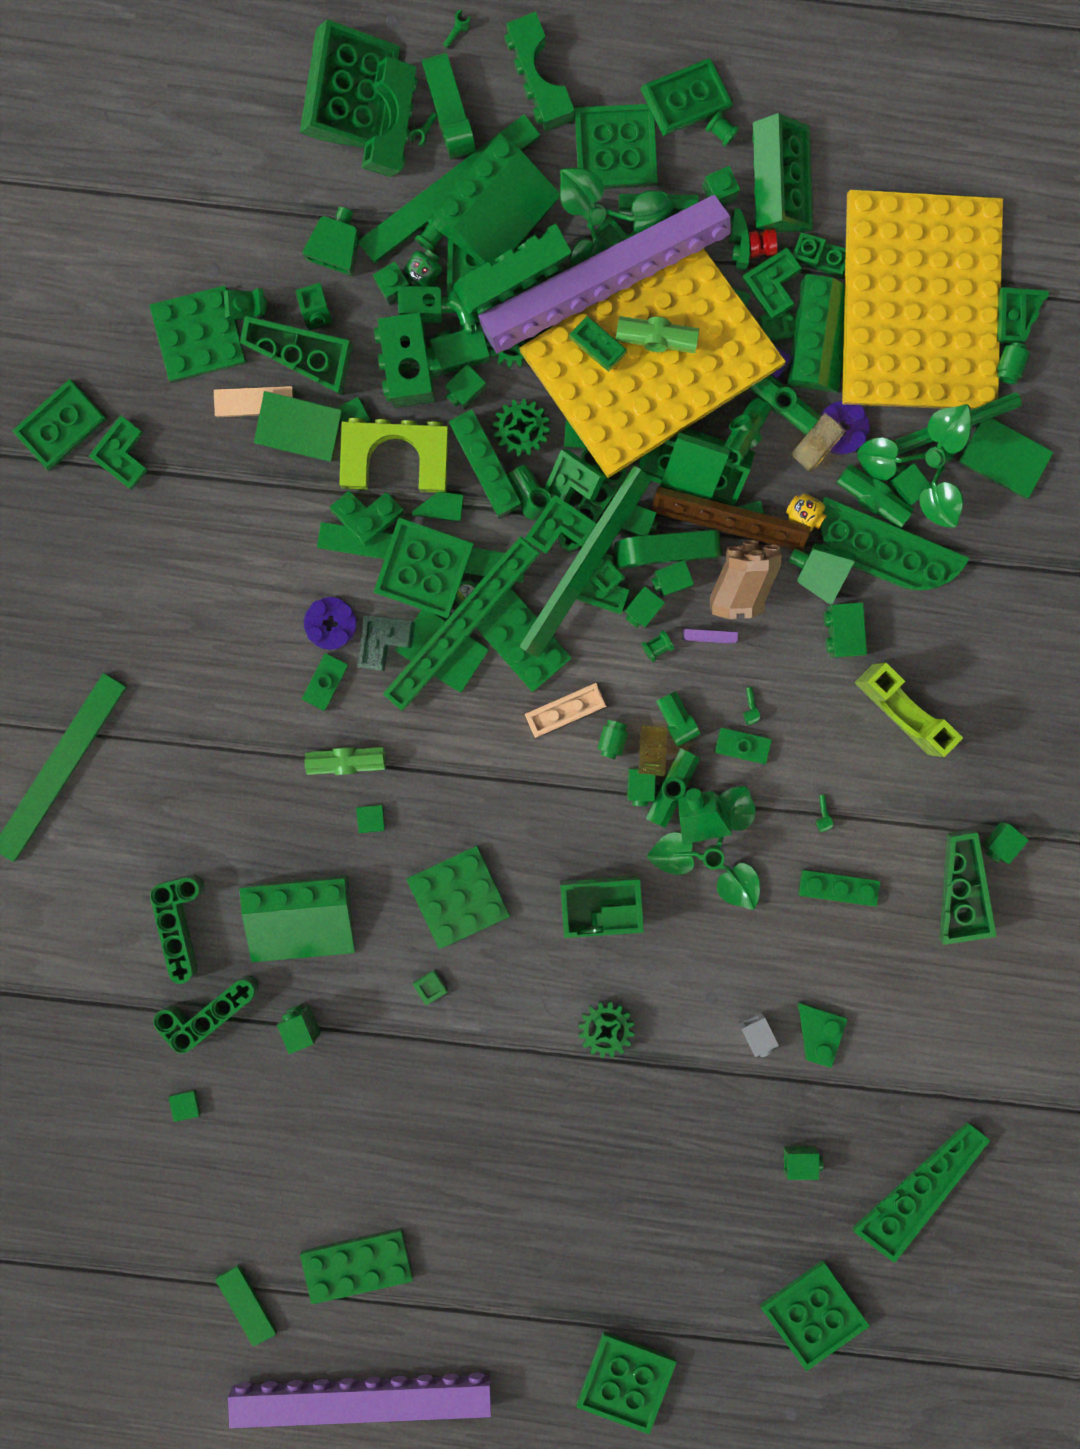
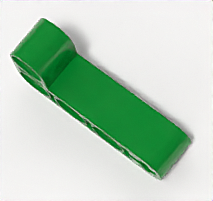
(448, 106)
(595, 508)
(667, 548)
(180, 931)
(212, 1012)

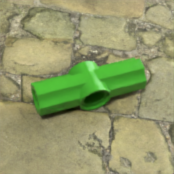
(657, 334)
(345, 761)

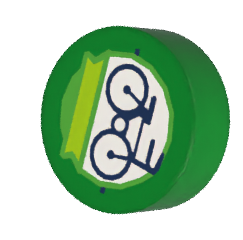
(464, 590)

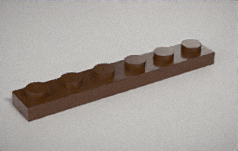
(730, 519)

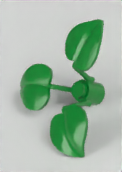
(579, 196)
(952, 431)
(736, 886)

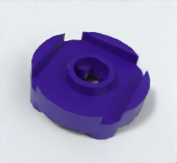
(858, 424)
(341, 613)

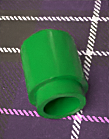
(1012, 363)
(613, 739)

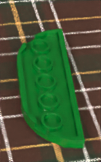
(888, 550)

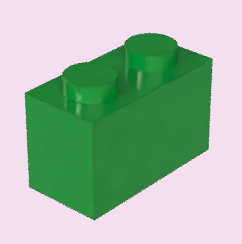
(459, 349)
(845, 630)
(298, 1028)

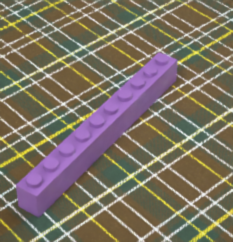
(605, 274)
(360, 1400)

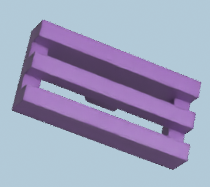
(710, 636)

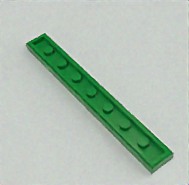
(416, 213)
(340, 539)
(586, 562)
(461, 623)
(60, 766)

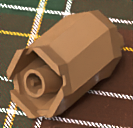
(745, 580)

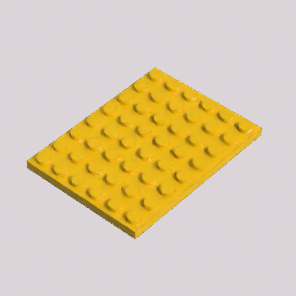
(921, 299)
(650, 392)

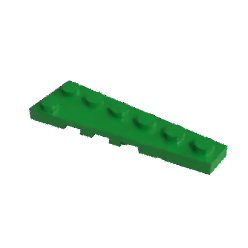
(911, 1204)

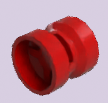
(763, 243)

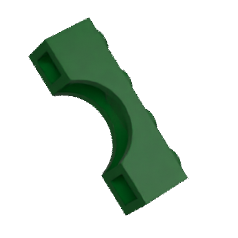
(395, 84)
(551, 101)
(485, 464)

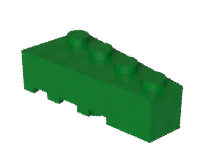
(513, 271)
(306, 352)
(965, 897)

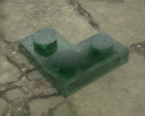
(377, 635)

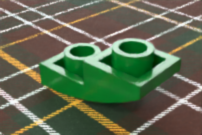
(739, 235)
(819, 255)

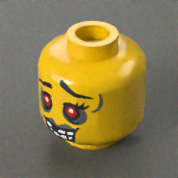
(806, 511)

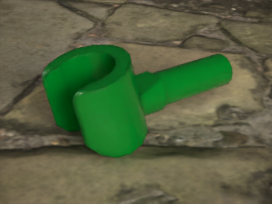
(459, 26)
(423, 131)
(752, 715)
(824, 823)

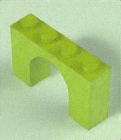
(362, 438)
(883, 687)

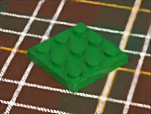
(617, 144)
(196, 335)
(423, 568)
(458, 897)
(814, 1315)
(626, 1382)

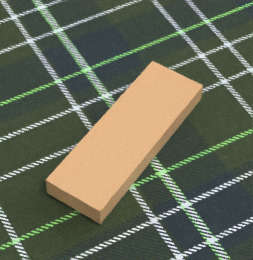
(244, 400)
(565, 710)

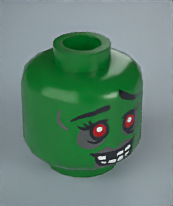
(423, 269)

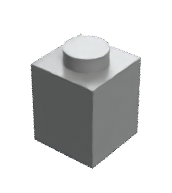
(759, 1035)

